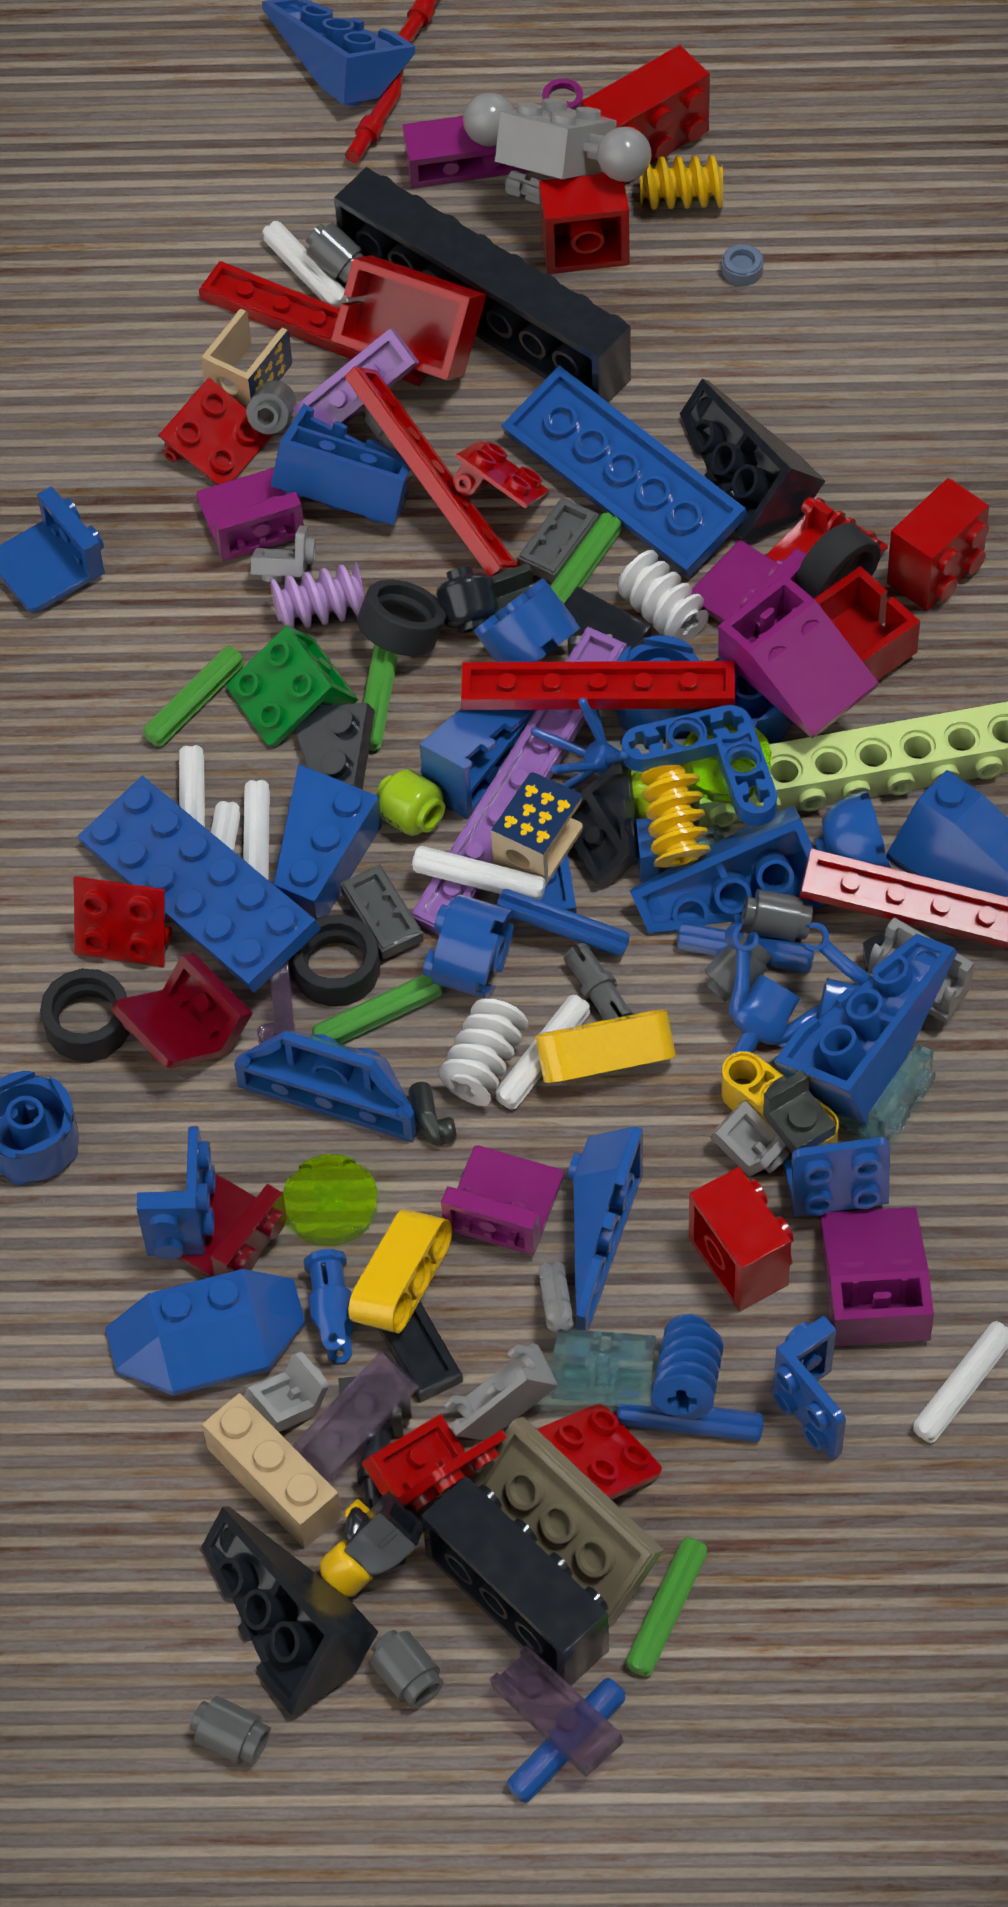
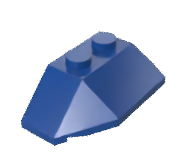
(329, 1080)
(206, 1331)

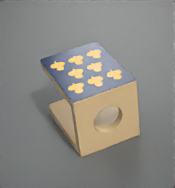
(229, 348)
(537, 827)

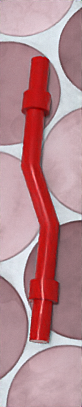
(372, 125)

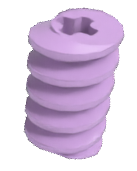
(318, 597)

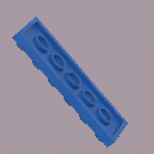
(624, 471)
(206, 884)

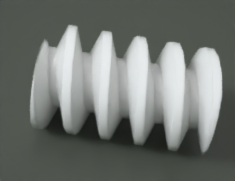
(662, 597)
(482, 1050)

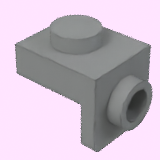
(280, 563)
(750, 1140)
(291, 1394)

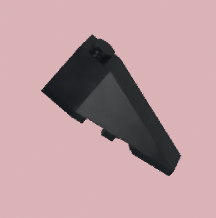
(748, 461)
(296, 1620)

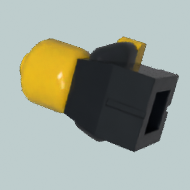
(374, 1544)

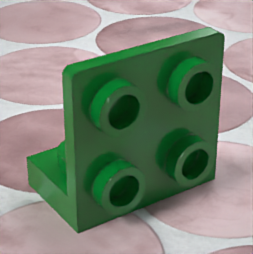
(287, 685)

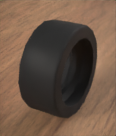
(835, 557)
(394, 633)
(75, 986)
(338, 990)

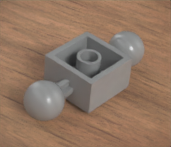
(556, 138)

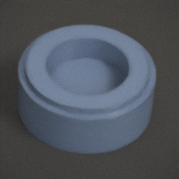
(742, 265)

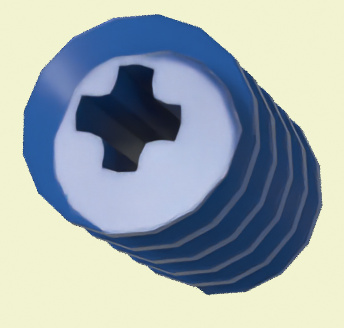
(687, 1368)

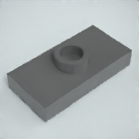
(557, 539)
(382, 910)

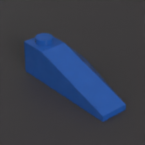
(339, 51)
(604, 1192)

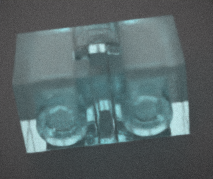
(604, 1367)

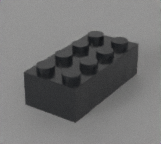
(516, 1579)

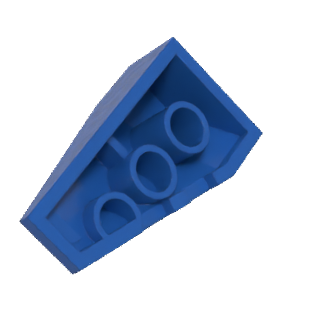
(955, 838)
(717, 883)
(870, 1031)

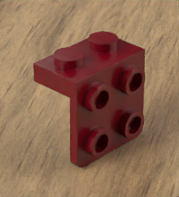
(188, 1018)
(241, 1228)

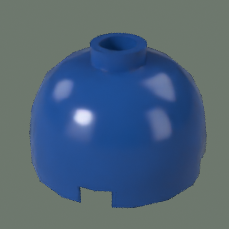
(853, 831)

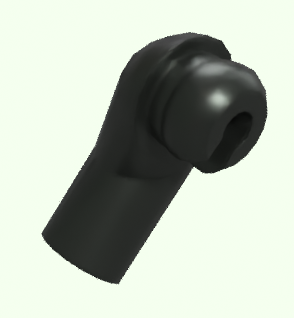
(425, 1115)

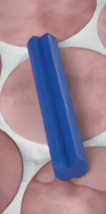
(565, 922)
(712, 941)
(717, 1423)
(547, 1759)

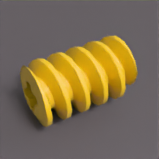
(682, 182)
(673, 815)

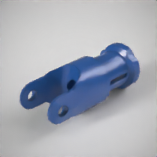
(330, 1301)

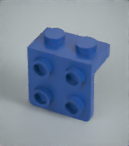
(52, 555)
(838, 1176)
(180, 1220)
(798, 1366)

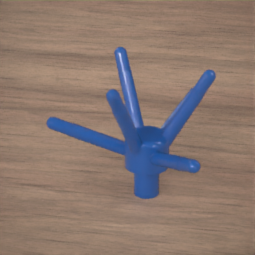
(597, 756)

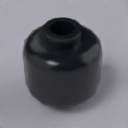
(467, 599)

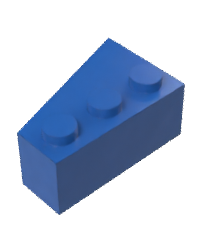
(341, 470)
(469, 752)
(324, 839)

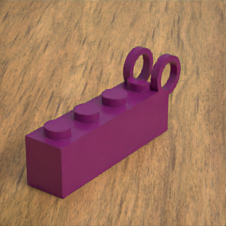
(445, 154)

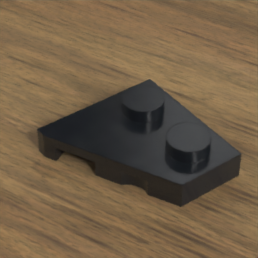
(338, 741)
(609, 825)

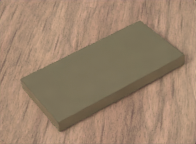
(570, 1516)

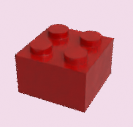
(584, 223)
(938, 544)
(740, 1238)

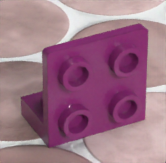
(249, 514)
(741, 577)
(502, 1199)

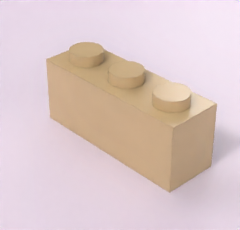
(272, 1470)

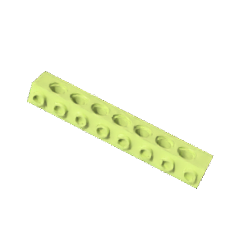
(890, 748)

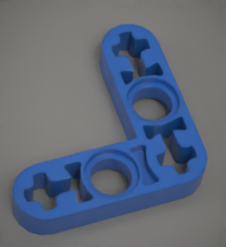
(724, 746)

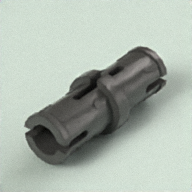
(596, 984)

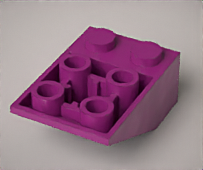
(795, 656)
(877, 1276)

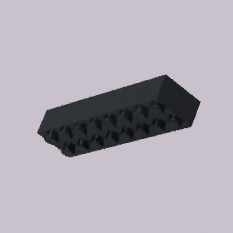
(524, 309)

